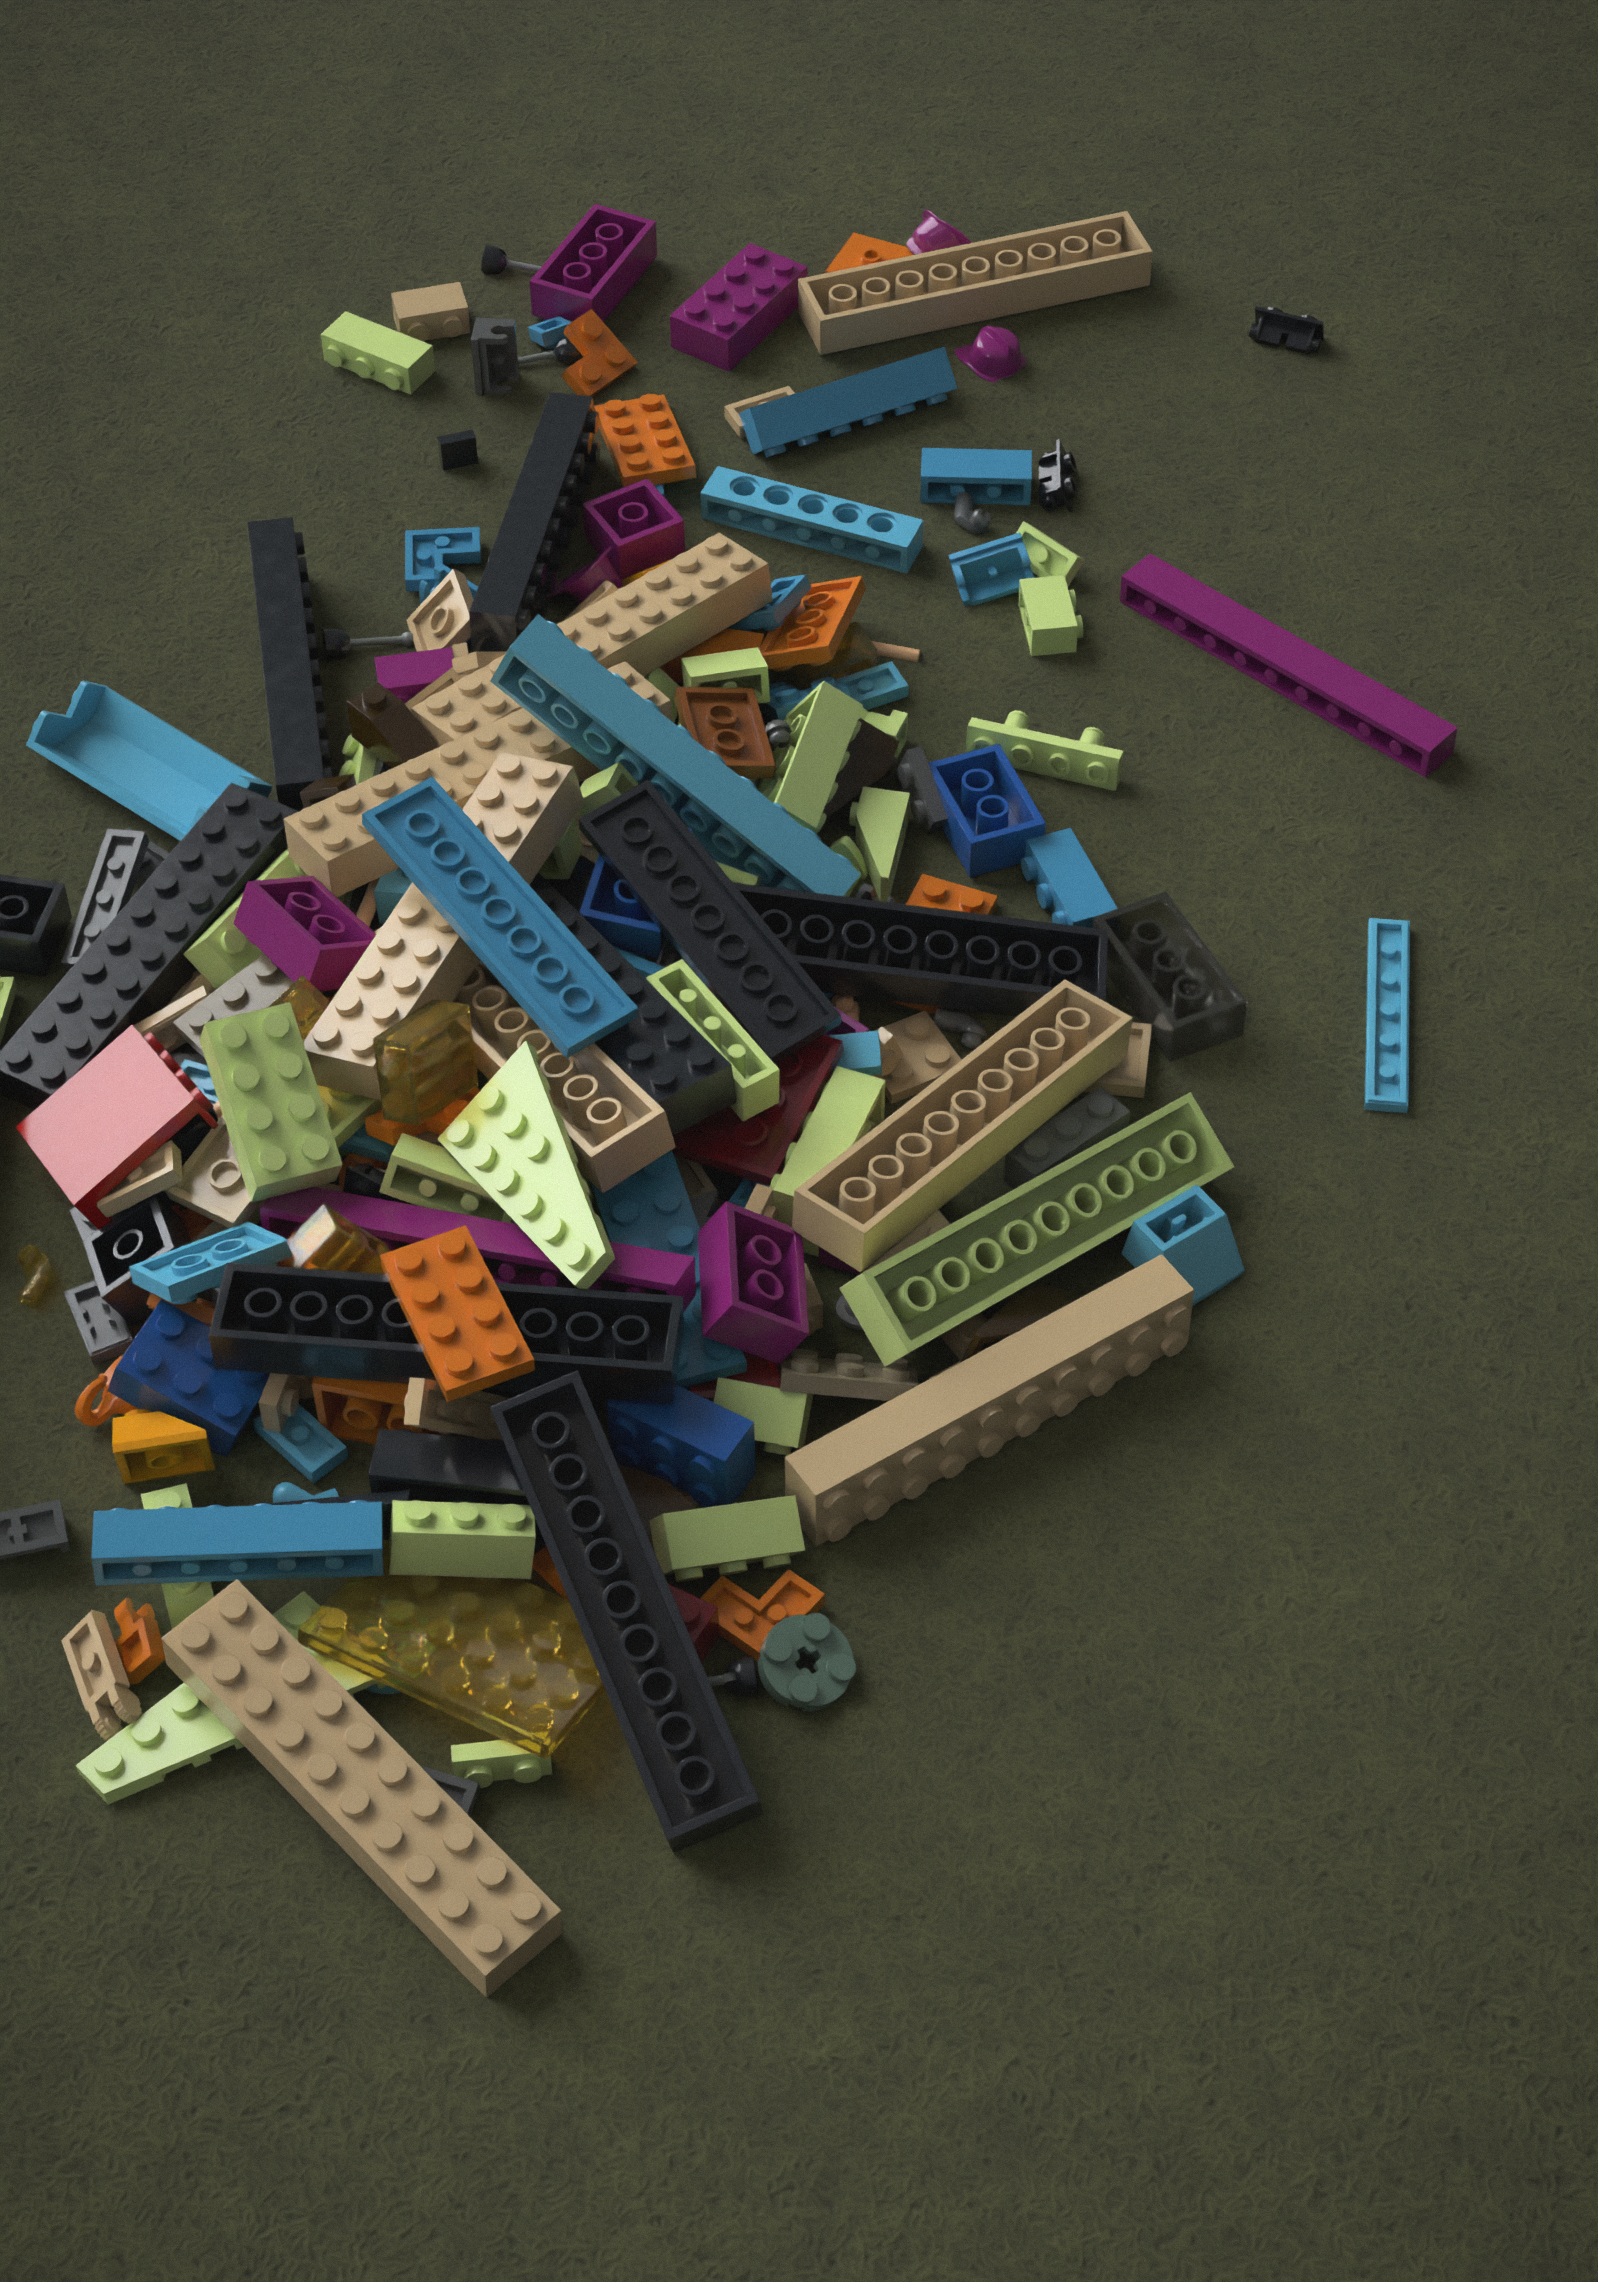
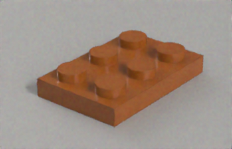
(729, 725)

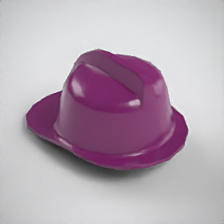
(934, 235)
(993, 354)
(587, 579)

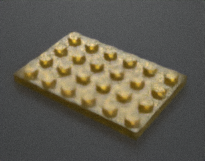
(468, 1646)

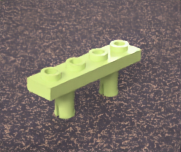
(1047, 754)

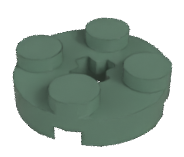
(814, 1637)

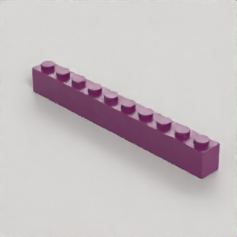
(1289, 665)
(503, 1245)

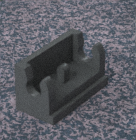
(494, 354)
(33, 1529)

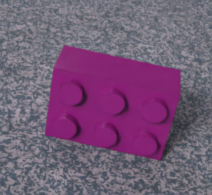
(303, 929)
(752, 1283)

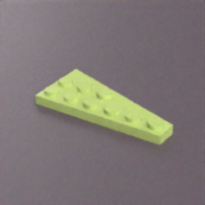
(526, 1162)
(185, 1730)

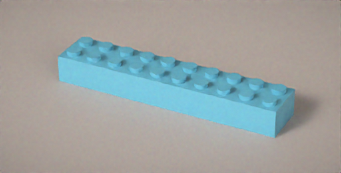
(614, 724)

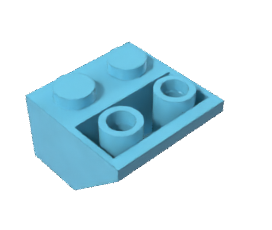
(1192, 1237)

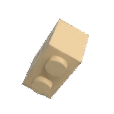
(431, 312)

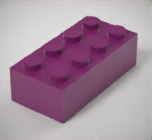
(594, 265)
(737, 307)

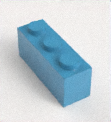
(986, 474)
(1065, 879)

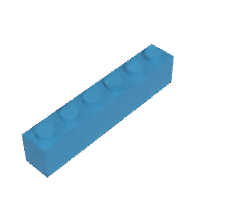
(848, 400)
(237, 1543)

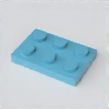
(201, 1264)

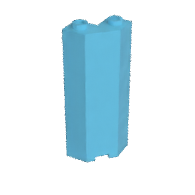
(137, 758)

